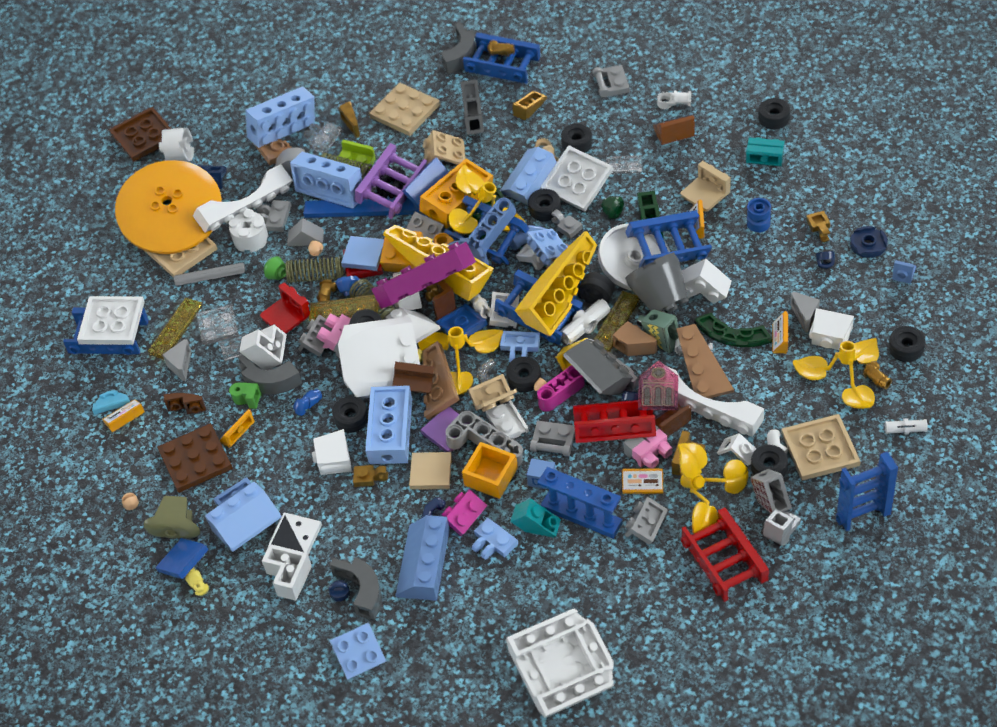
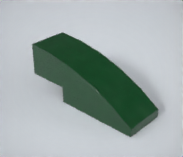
(648, 205)

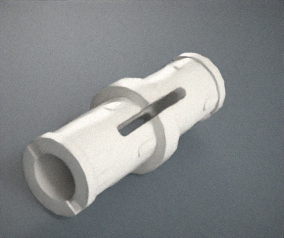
(481, 306)
(920, 426)

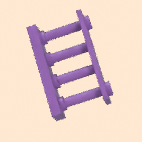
(381, 168)

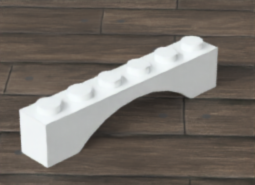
(214, 213)
(741, 416)

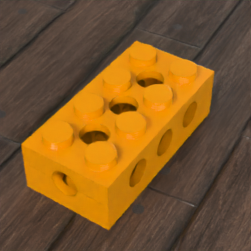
(445, 196)

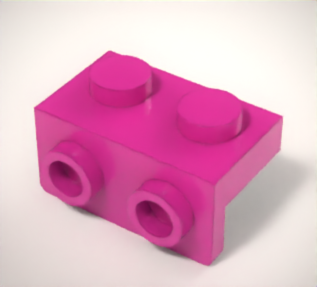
(464, 512)

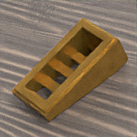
(527, 105)
(348, 117)

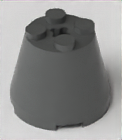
(659, 284)

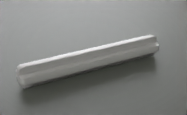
(209, 274)

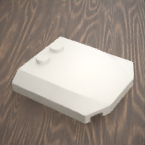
(371, 350)
(561, 661)

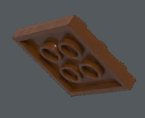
(140, 133)
(194, 458)

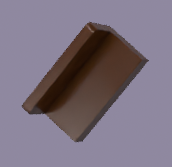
(444, 302)
(413, 375)
(674, 420)

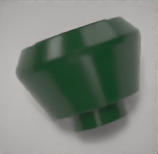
(613, 206)

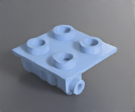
(546, 245)
(357, 651)

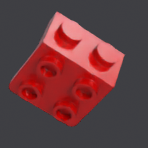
(288, 310)

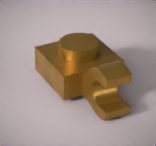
(820, 223)
(368, 474)

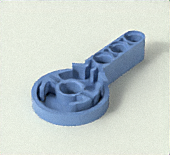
(480, 247)

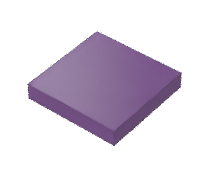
(436, 428)

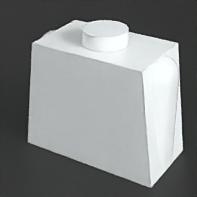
(830, 328)
(332, 453)

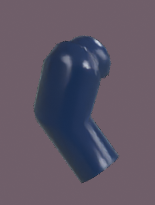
(435, 503)

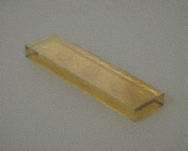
(343, 306)
(617, 318)
(175, 327)

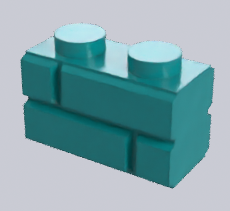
(765, 151)

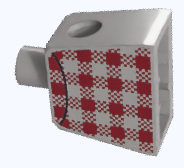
(770, 486)

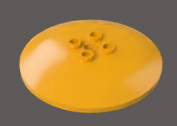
(159, 226)

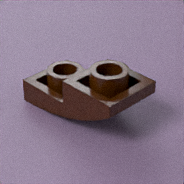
(190, 402)

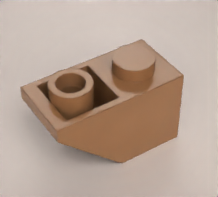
(634, 341)

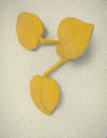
(467, 183)
(484, 342)
(864, 352)
(691, 462)

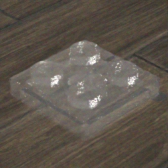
(217, 324)

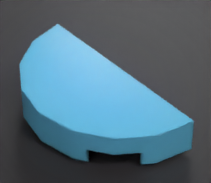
(109, 401)

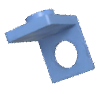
(903, 271)

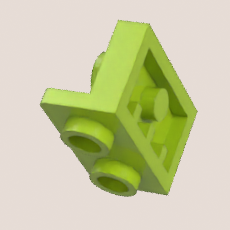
(357, 152)

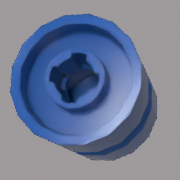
(758, 215)

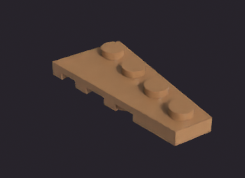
(703, 368)
(443, 389)

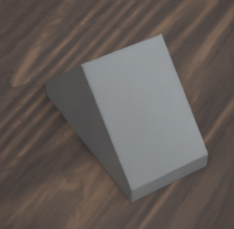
(304, 233)
(804, 309)
(178, 359)

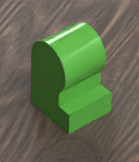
(245, 393)

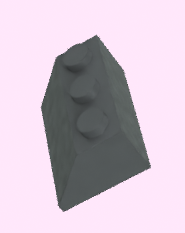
(599, 367)

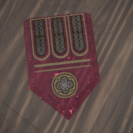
(658, 388)

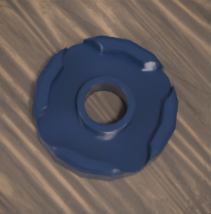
(868, 250)

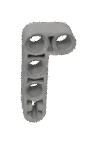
(472, 432)

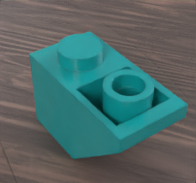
(535, 519)

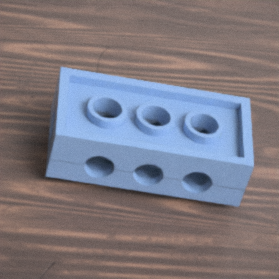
(280, 116)
(325, 179)
(389, 425)

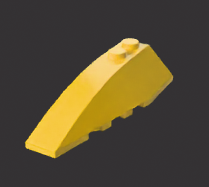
(464, 283)
(552, 293)

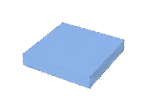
(363, 253)

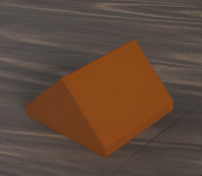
(675, 129)

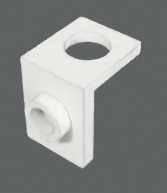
(739, 446)

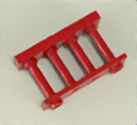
(612, 422)
(735, 538)

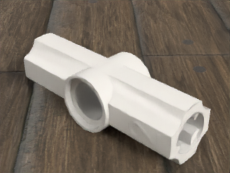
(585, 321)

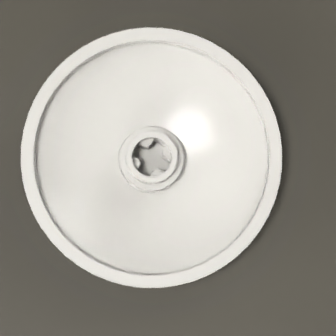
(622, 255)

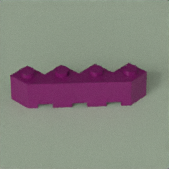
(417, 278)

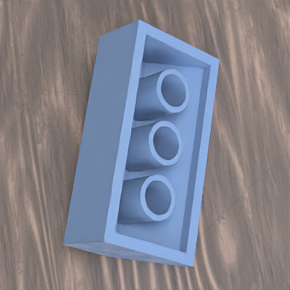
(423, 558)

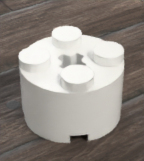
(176, 144)
(248, 231)

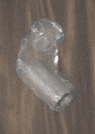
(484, 369)

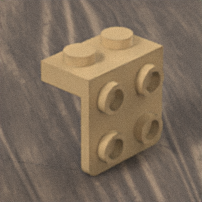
(444, 148)
(708, 187)
(489, 392)

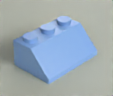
(529, 174)
(242, 516)

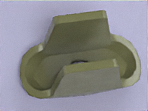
(172, 520)

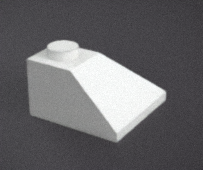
(422, 325)

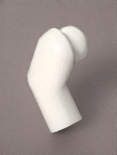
(773, 439)

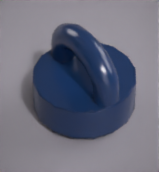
(823, 256)
(629, 395)
(339, 590)

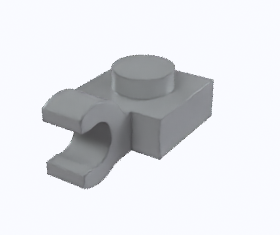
(568, 225)

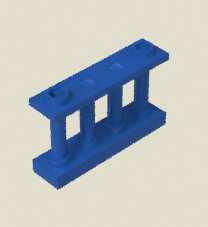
(523, 49)
(668, 223)
(515, 226)
(525, 282)
(75, 348)
(881, 495)
(586, 513)

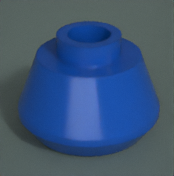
(345, 283)

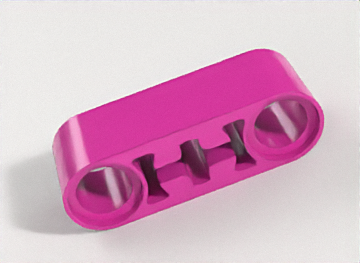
(560, 389)

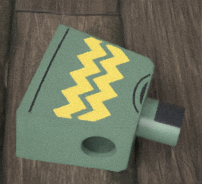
(662, 327)

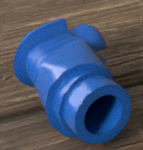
(307, 401)

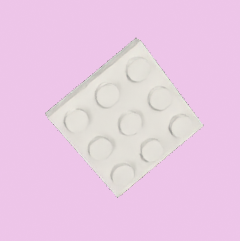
(577, 178)
(111, 320)

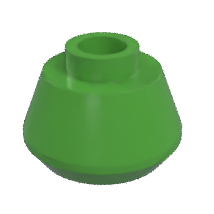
(275, 268)

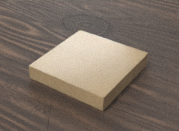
(430, 470)

